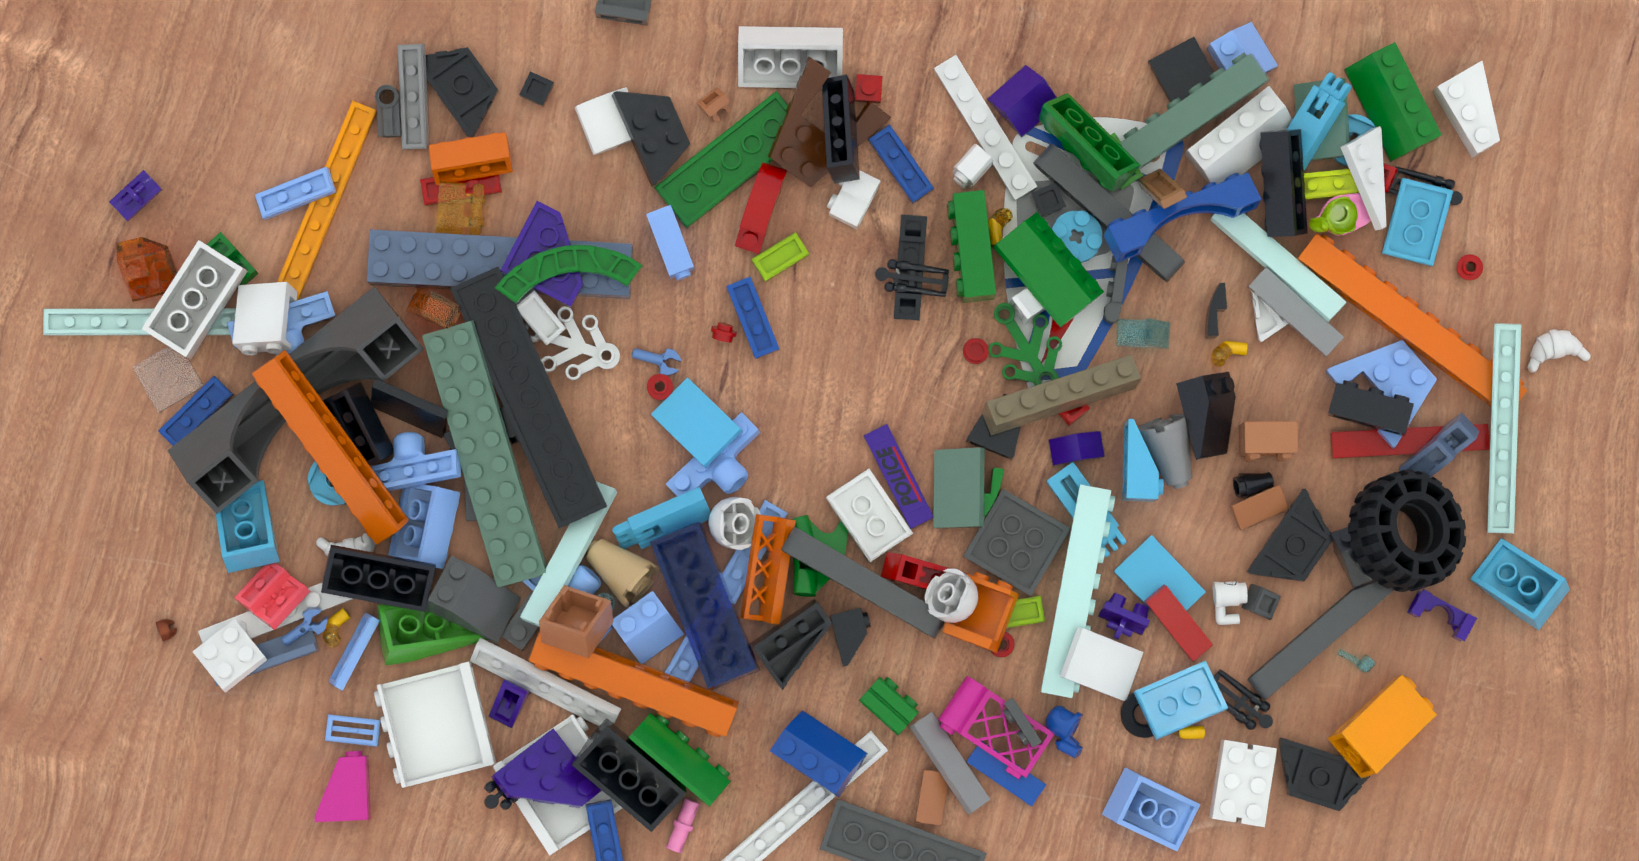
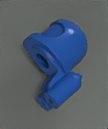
(1064, 725)

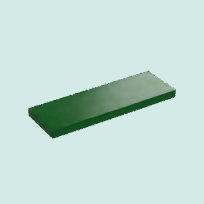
(724, 163)

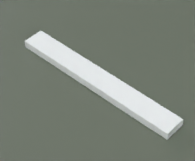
(799, 810)

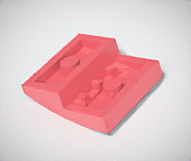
(272, 594)

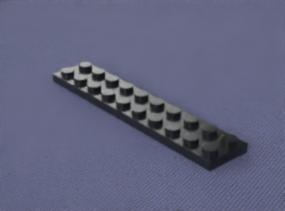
(530, 399)

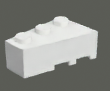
(1470, 108)

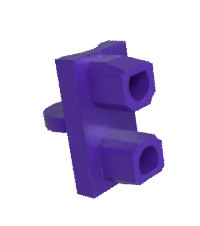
(135, 195)
(1122, 620)

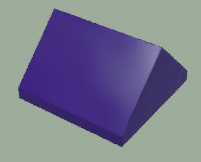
(1022, 99)

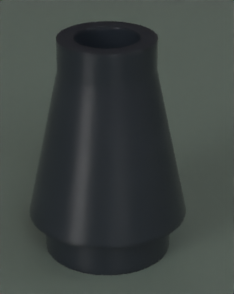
(1252, 483)

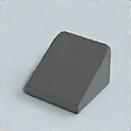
(1261, 601)

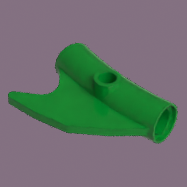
(806, 579)

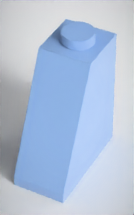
(670, 243)

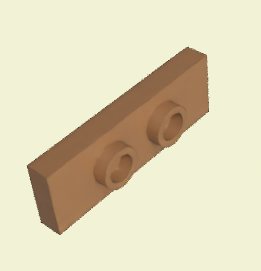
(1162, 188)

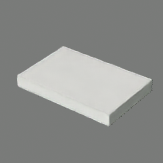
(869, 515)
(1101, 664)

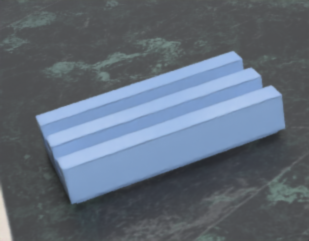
(330, 727)

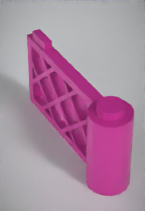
(965, 708)

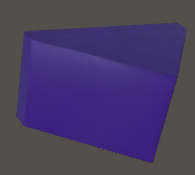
(1076, 447)
(508, 703)

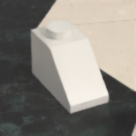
(1026, 305)

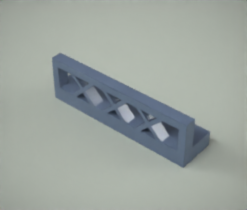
(279, 653)

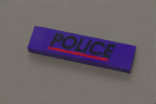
(898, 476)

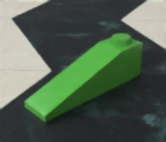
(415, 634)

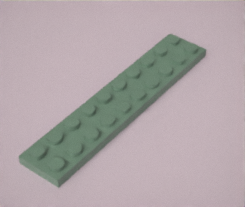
(485, 453)

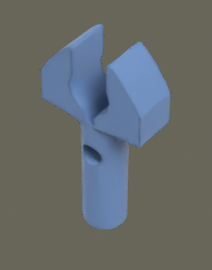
(658, 359)
(306, 626)

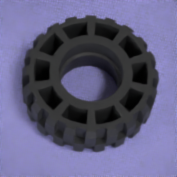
(1436, 523)

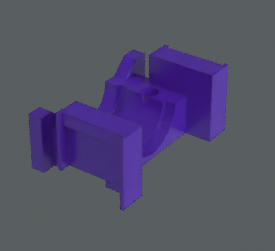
(1459, 620)

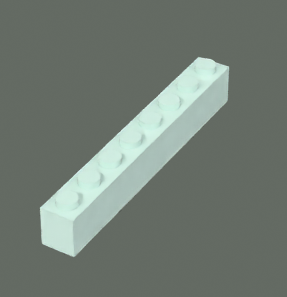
(1077, 583)

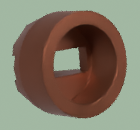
(164, 631)

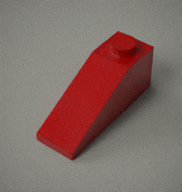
(910, 570)

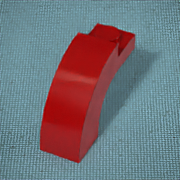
(760, 207)

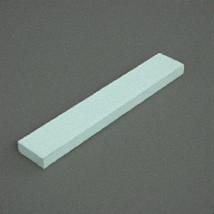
(1281, 263)
(566, 559)

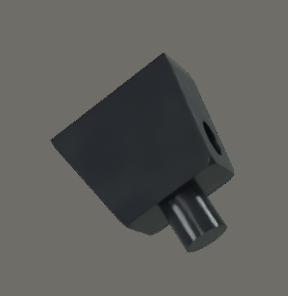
(1000, 444)

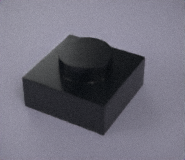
(536, 89)
(1048, 200)

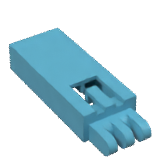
(1314, 129)
(1066, 487)
(663, 519)

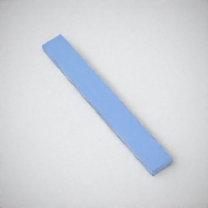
(684, 661)

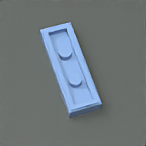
(295, 193)
(353, 651)

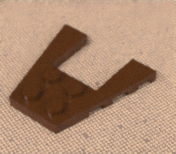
(802, 145)

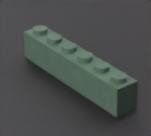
(1195, 110)

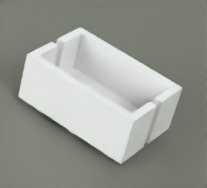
(1242, 783)

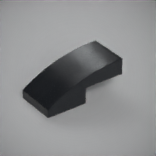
(1217, 304)

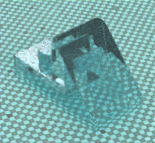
(1143, 333)

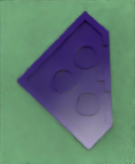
(542, 232)
(546, 775)

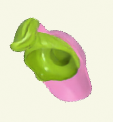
(1341, 215)

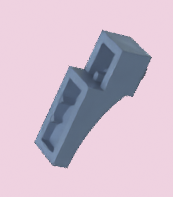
(1443, 446)

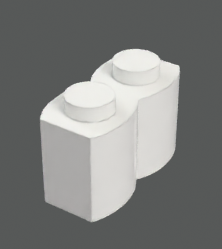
(972, 167)
(853, 200)

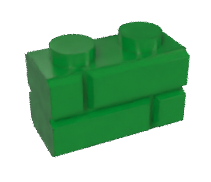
(889, 705)

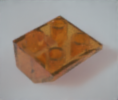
(145, 267)

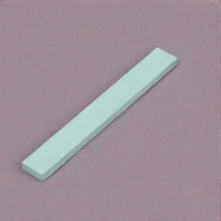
(112, 322)
(1504, 428)

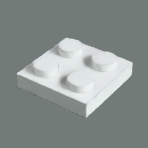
(229, 655)

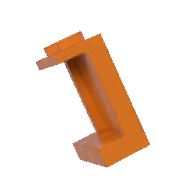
(991, 616)

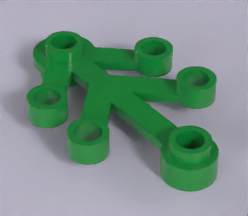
(1027, 352)

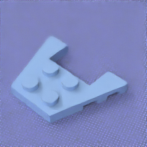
(1392, 370)

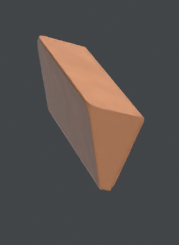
(1259, 507)
(931, 798)

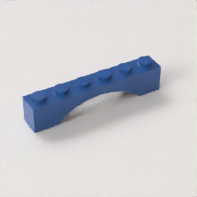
(1229, 198)

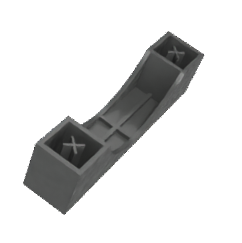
(227, 449)

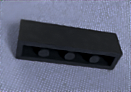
(840, 129)
(1283, 183)

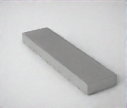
(413, 96)
(1295, 312)
(950, 763)

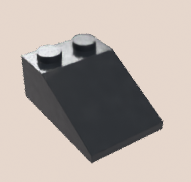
(1208, 412)

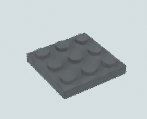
(1016, 542)

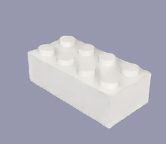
(194, 299)

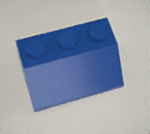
(819, 753)

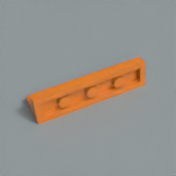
(775, 571)

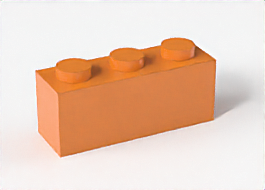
(470, 158)

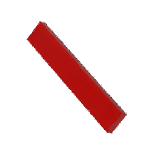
(1370, 443)

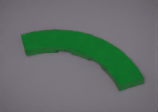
(567, 260)

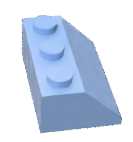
(430, 524)

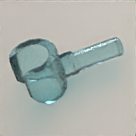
(1365, 664)

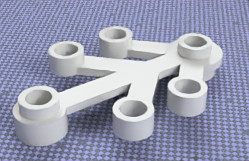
(577, 346)

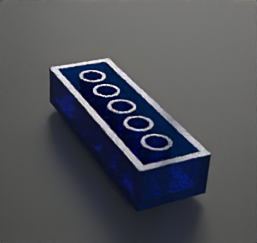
(705, 606)

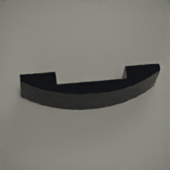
(910, 249)

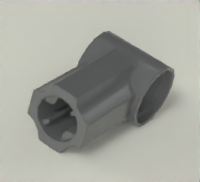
(388, 114)

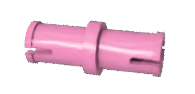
(683, 825)

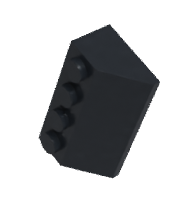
(378, 578)
(629, 775)

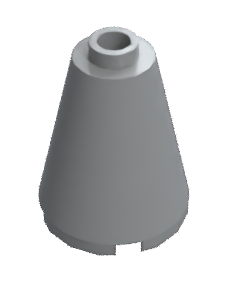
(1169, 448)

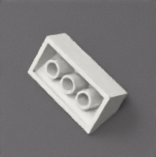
(779, 54)
(1235, 142)

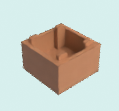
(1268, 440)
(576, 621)

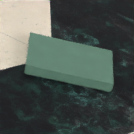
(1338, 133)
(959, 488)

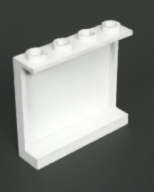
(435, 725)
(559, 823)

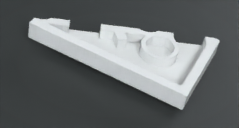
(1365, 163)

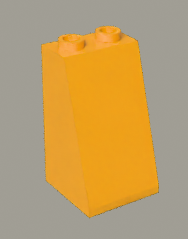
(1382, 726)

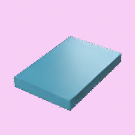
(1417, 221)
(696, 422)
(1151, 568)
(1180, 700)

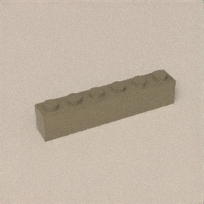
(1061, 395)

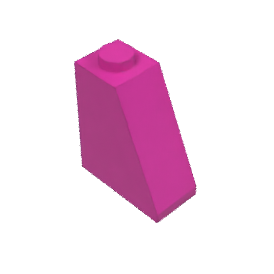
(347, 791)

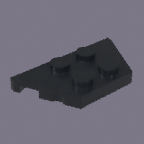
(461, 86)
(653, 131)
(1294, 544)
(1318, 775)

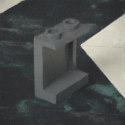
(624, 10)

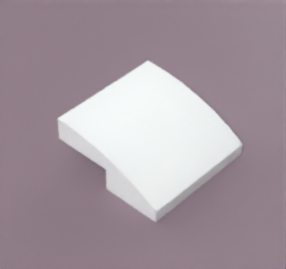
(602, 123)

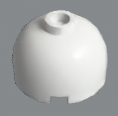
(733, 522)
(951, 596)

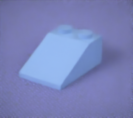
(1150, 809)

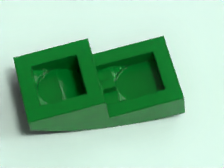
(226, 248)
(996, 479)

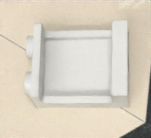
(262, 317)

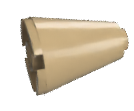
(622, 570)

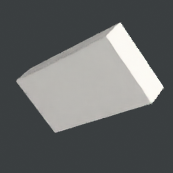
(539, 317)

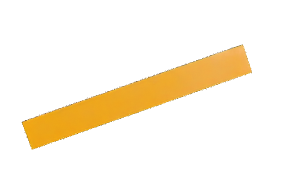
(321, 212)

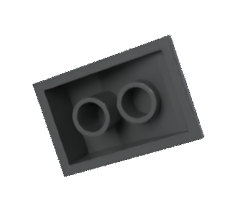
(472, 600)

